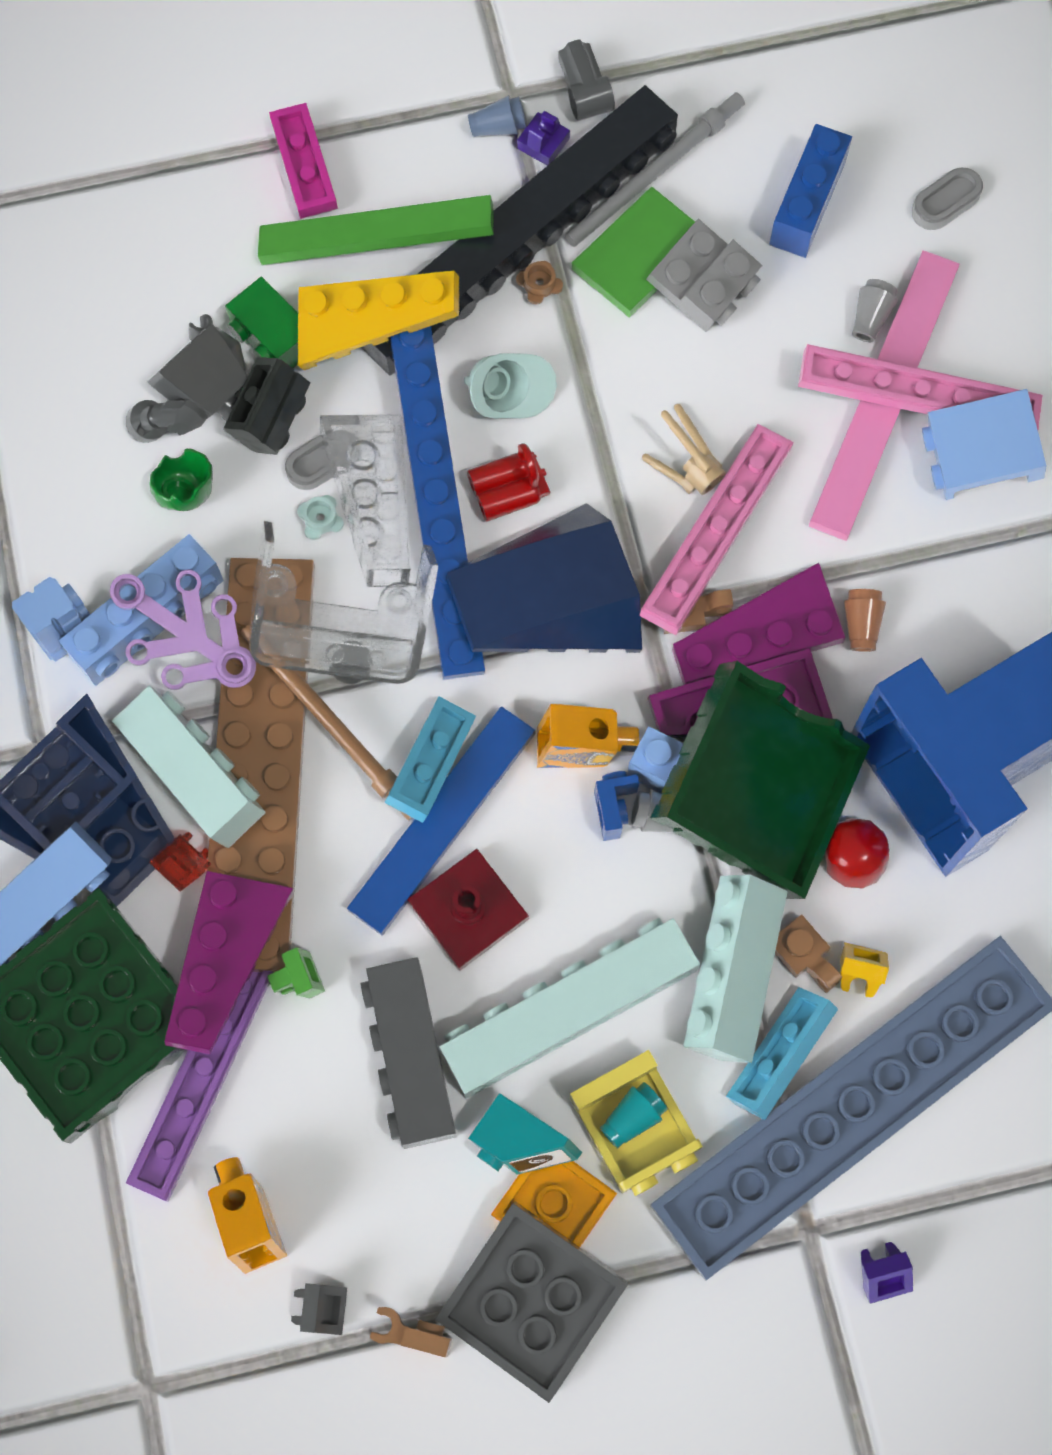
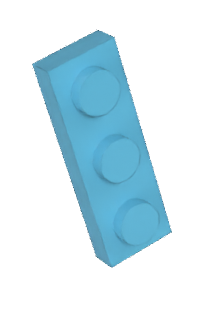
(430, 759)
(782, 1053)

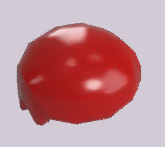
(857, 853)

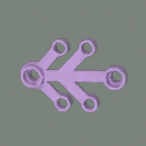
(189, 635)

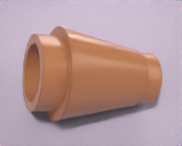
(864, 618)

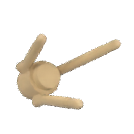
(702, 468)

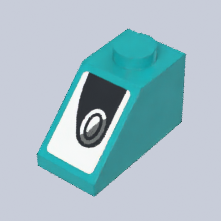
(519, 1139)

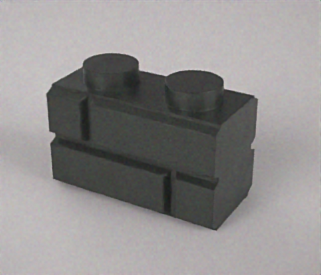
(267, 406)

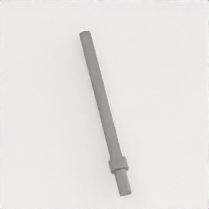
(709, 124)

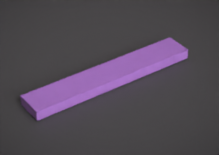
(192, 1099)

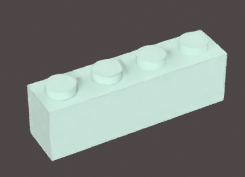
(189, 766)
(735, 968)

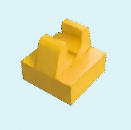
(863, 964)

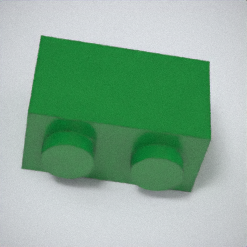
(265, 322)

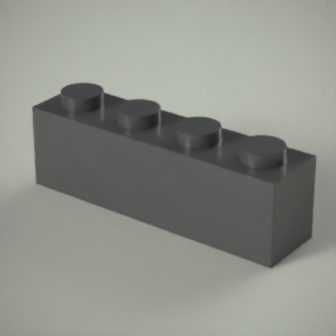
(409, 1053)

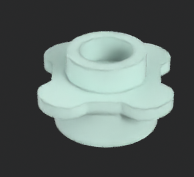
(320, 505)

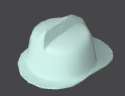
(511, 385)

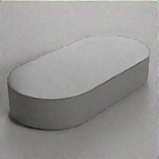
(947, 198)
(308, 466)

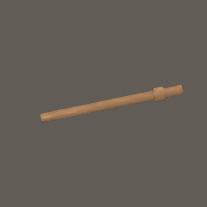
(382, 779)

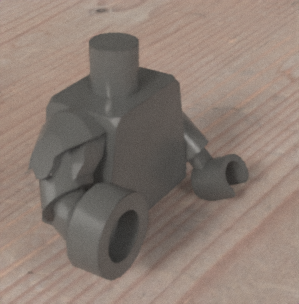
(194, 382)

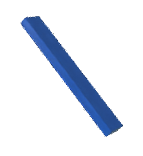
(455, 805)

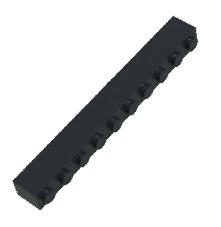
(551, 203)

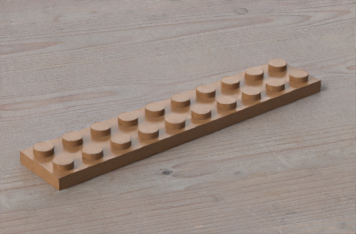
(264, 738)

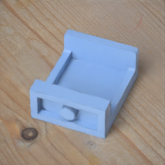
(984, 443)

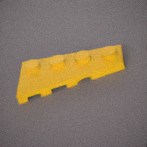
(367, 312)

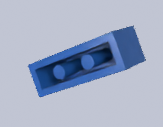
(810, 190)

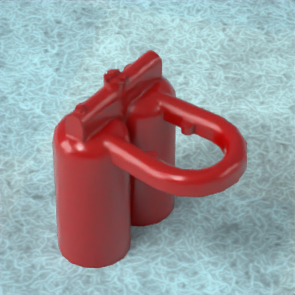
(508, 483)

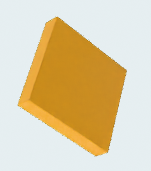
(561, 1197)

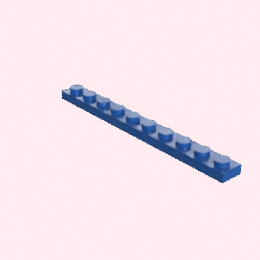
(434, 491)

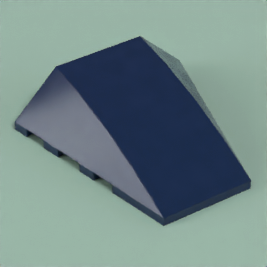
(551, 590)
(83, 779)

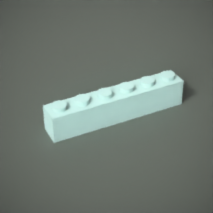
(569, 1007)

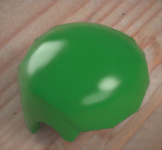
(182, 481)

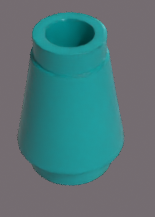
(634, 1115)

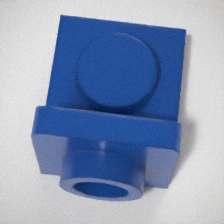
(613, 812)

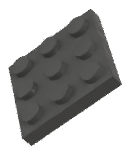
(532, 1301)

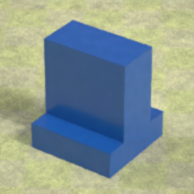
(960, 752)

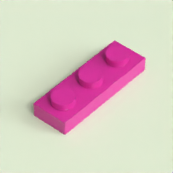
(303, 160)

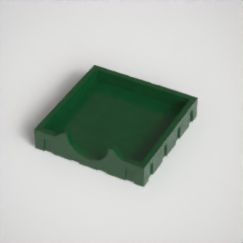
(761, 780)
(85, 1016)

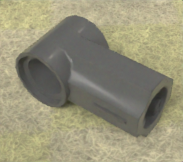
(587, 89)

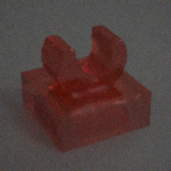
(181, 861)

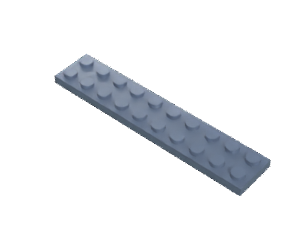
(852, 1107)

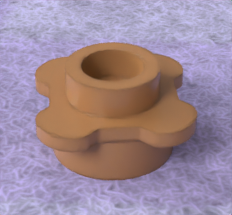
(539, 271)

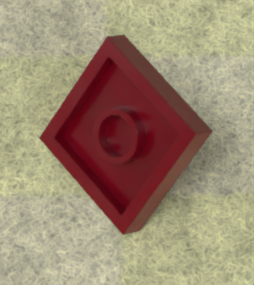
(468, 909)

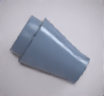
(498, 118)

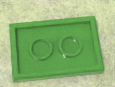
(631, 250)

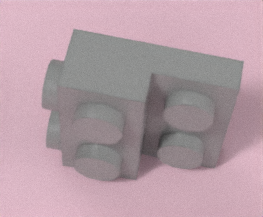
(705, 275)

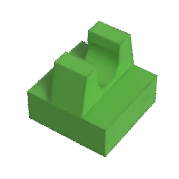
(298, 975)

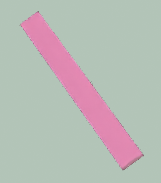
(872, 421)

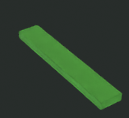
(376, 230)

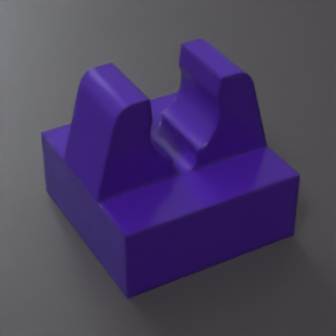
(543, 138)
(886, 1276)

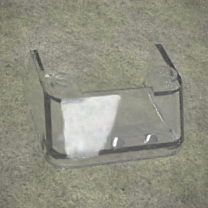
(339, 638)

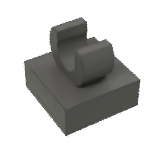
(322, 1309)

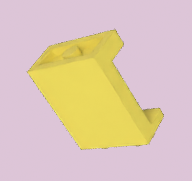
(652, 1151)

